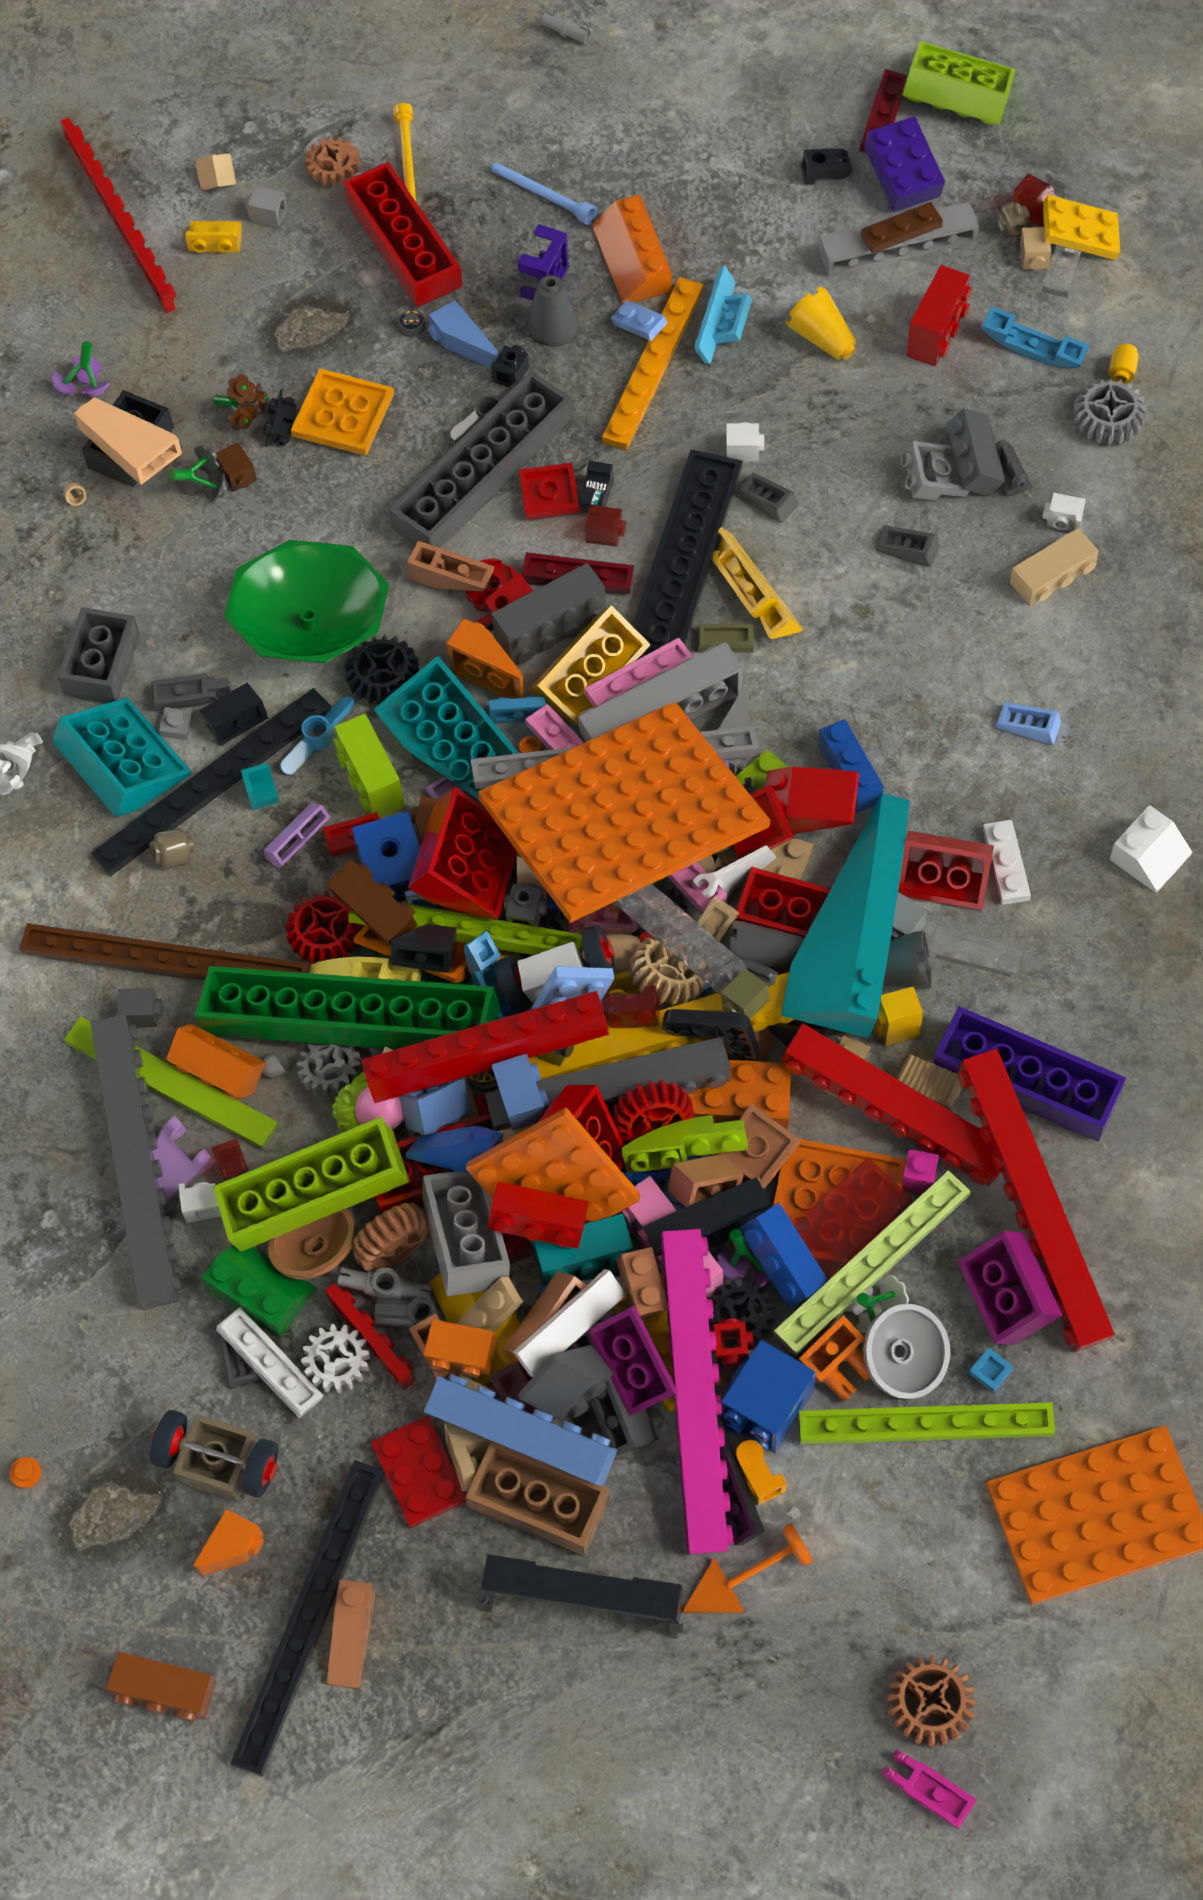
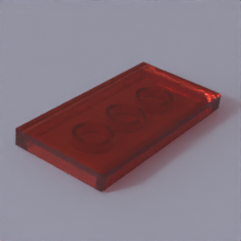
(851, 1216)

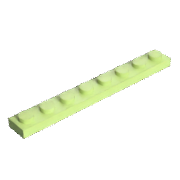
(871, 1263)

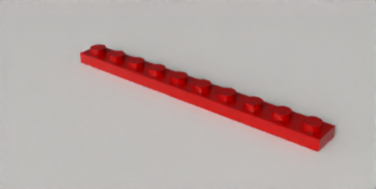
(121, 219)

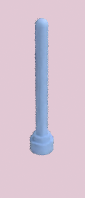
(584, 211)

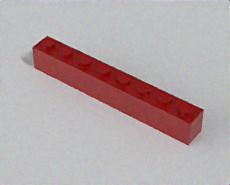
(480, 1046)
(890, 1102)

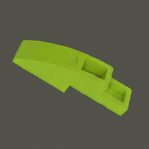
(683, 1140)

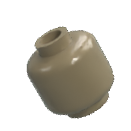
(171, 848)

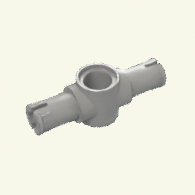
(368, 1283)

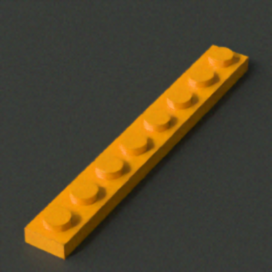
(652, 365)

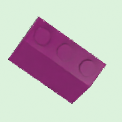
(633, 1359)

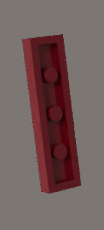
(886, 102)
(547, 568)

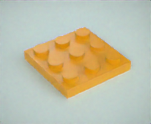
(342, 412)

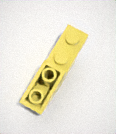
(365, 967)

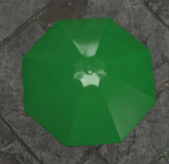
(306, 601)

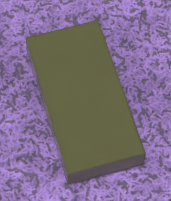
(737, 636)

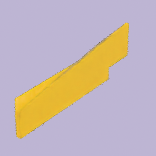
(753, 588)

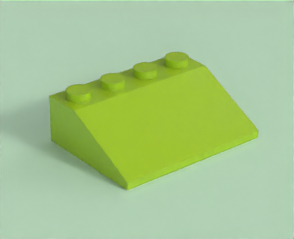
(959, 83)

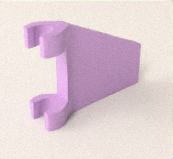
(175, 1164)

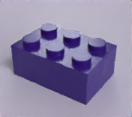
(904, 164)

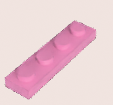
(639, 671)

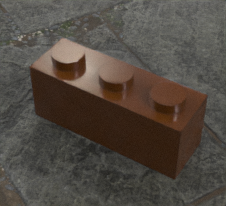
(372, 901)

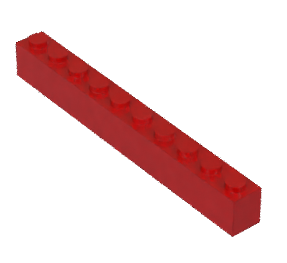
(1035, 1199)

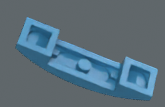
(1031, 343)
(482, 965)

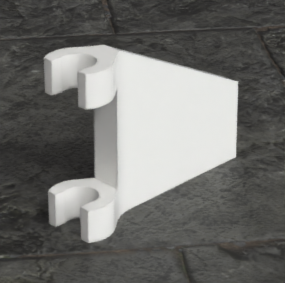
(734, 874)

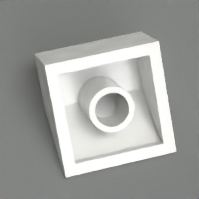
(1151, 849)

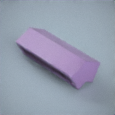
(293, 831)

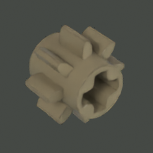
(1013, 218)

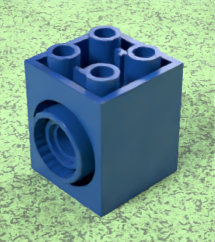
(389, 851)
(766, 1396)

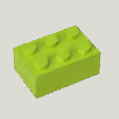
(368, 767)

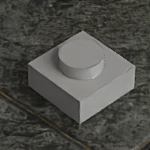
(176, 723)

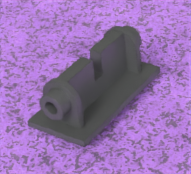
(1014, 474)

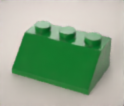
(256, 1286)

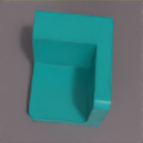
(260, 786)

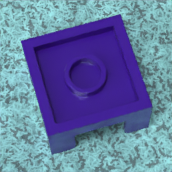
(550, 262)

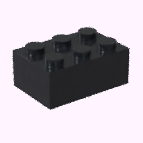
(142, 408)

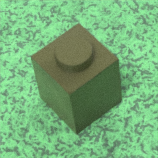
(745, 994)

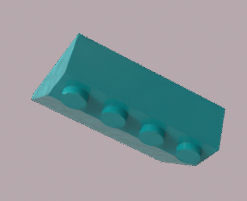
(119, 755)

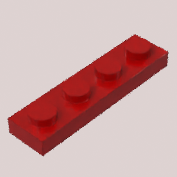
(378, 1344)

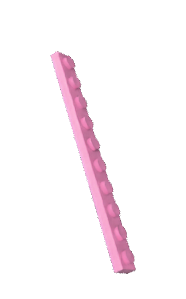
(556, 735)

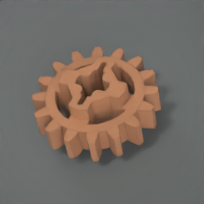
(332, 161)

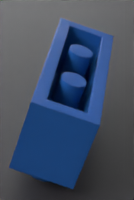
(845, 753)
(783, 1255)

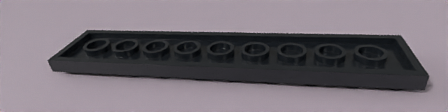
(686, 549)

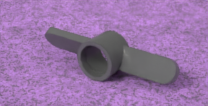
(483, 404)

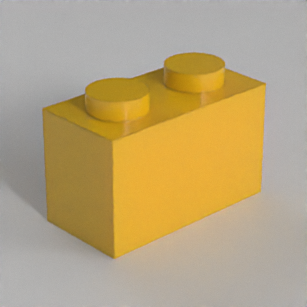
(899, 1017)

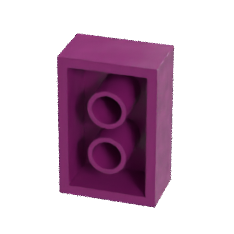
(1009, 1288)

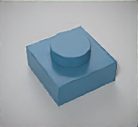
(991, 1370)

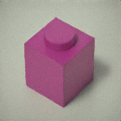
(919, 1171)

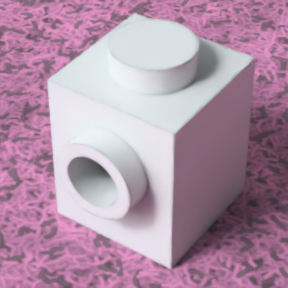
(744, 441)

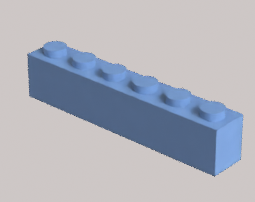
(521, 1430)

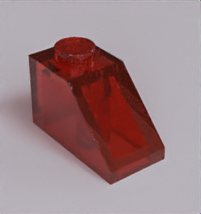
(1031, 193)

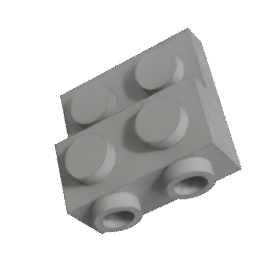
(931, 471)

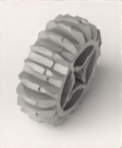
(1099, 400)

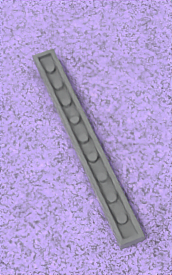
(491, 770)

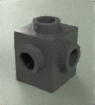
(525, 904)

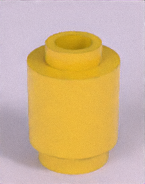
(1123, 363)

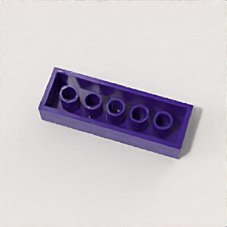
(1043, 1077)

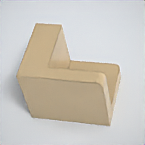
(215, 171)

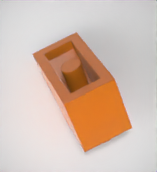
(229, 1544)

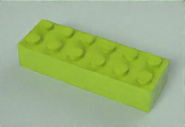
(310, 1184)

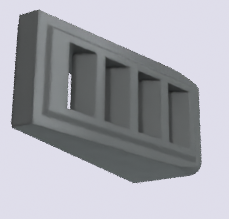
(779, 508)
(922, 554)

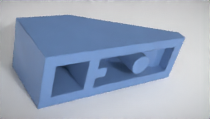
(461, 335)

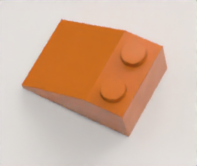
(482, 661)

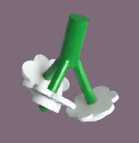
(892, 1294)

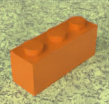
(215, 1061)

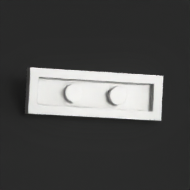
(1007, 862)

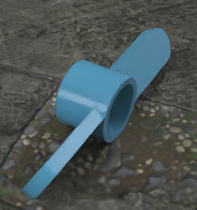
(309, 744)

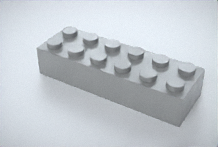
(695, 685)

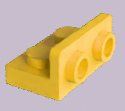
(214, 236)

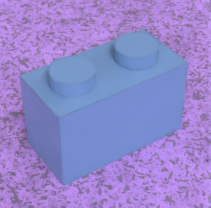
(519, 1091)
(435, 1106)

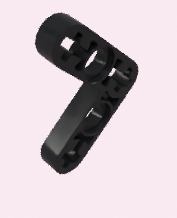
(731, 1026)

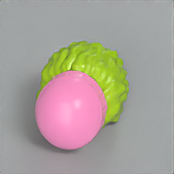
(357, 1107)

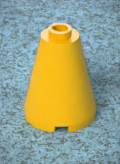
(822, 324)

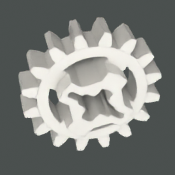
(337, 1346)

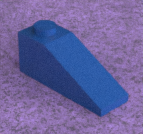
(454, 1147)

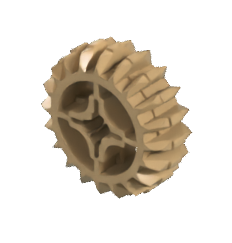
(672, 977)

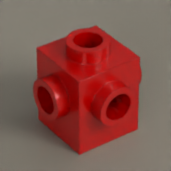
(732, 1330)

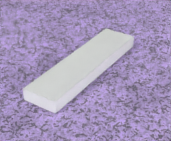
(570, 1322)
(269, 1362)

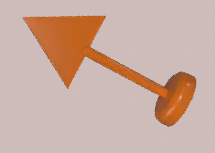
(715, 1592)

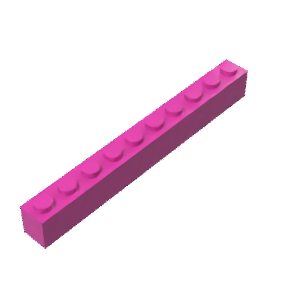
(696, 1400)

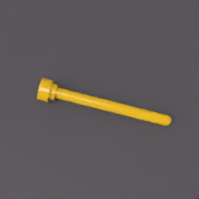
(403, 116)

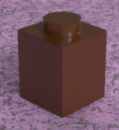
(236, 467)

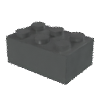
(98, 655)

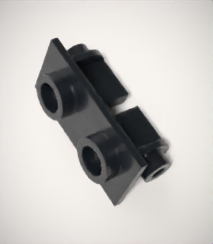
(280, 410)

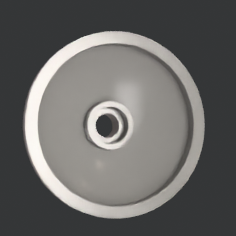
(922, 1351)

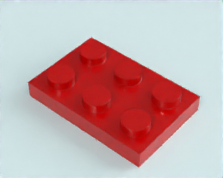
(419, 1471)

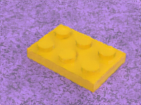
(1081, 227)

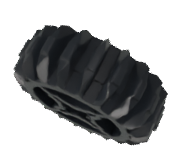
(381, 659)

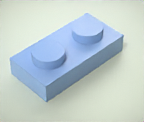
(639, 320)

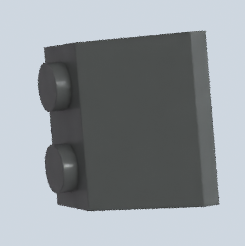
(567, 1382)

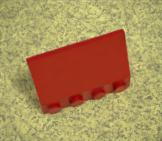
(463, 858)

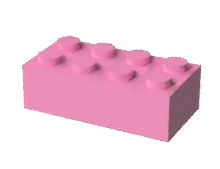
(652, 1207)

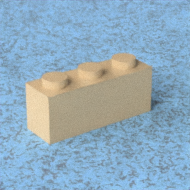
(1054, 567)

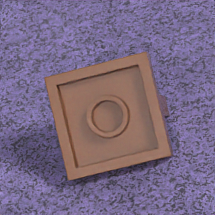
(767, 1147)

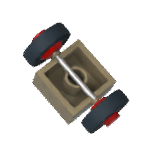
(214, 1456)

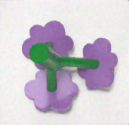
(86, 370)
(734, 1266)

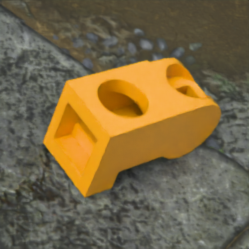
(757, 1474)

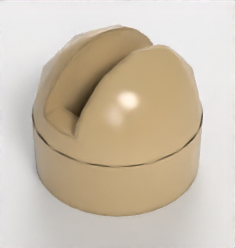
(80, 491)

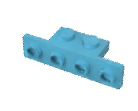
(723, 317)

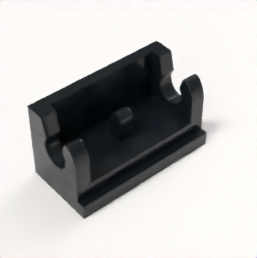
(234, 713)

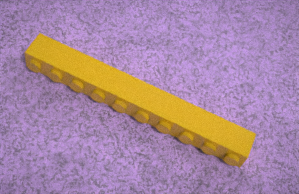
(640, 1041)

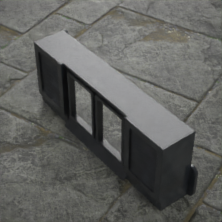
(581, 1589)

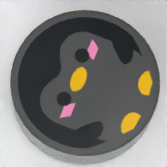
(411, 322)

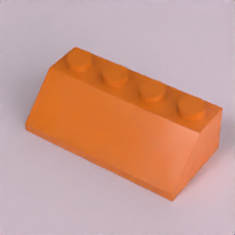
(632, 251)

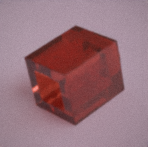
(604, 526)

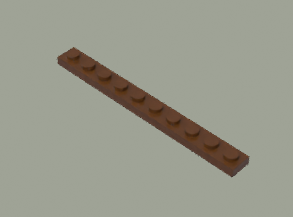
(141, 954)

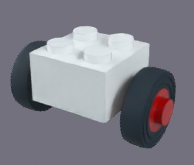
(525, 979)

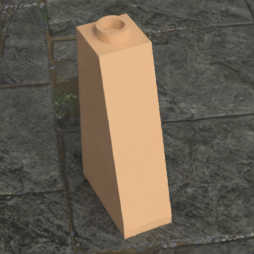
(128, 440)

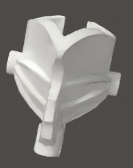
(15, 761)

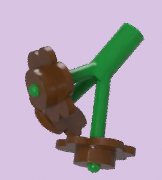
(239, 393)

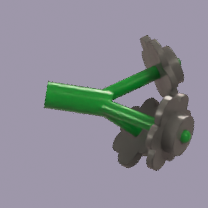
(195, 479)

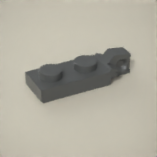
(188, 690)

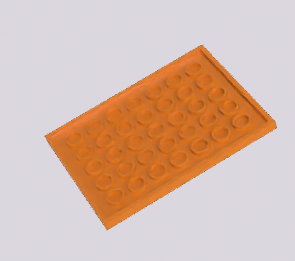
(623, 811)

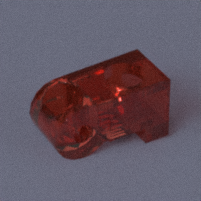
(632, 1009)
(230, 1159)

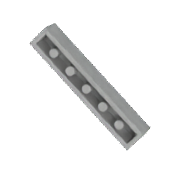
(848, 252)

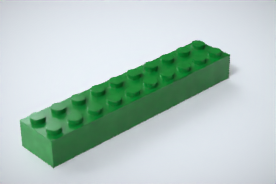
(338, 1008)

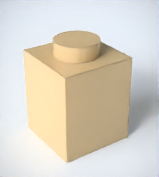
(1034, 249)

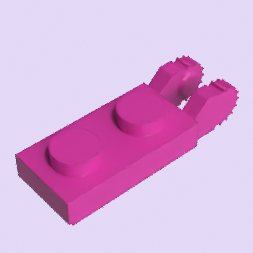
(931, 1790)

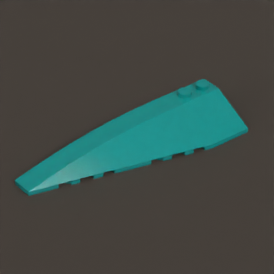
(443, 724)
(845, 953)

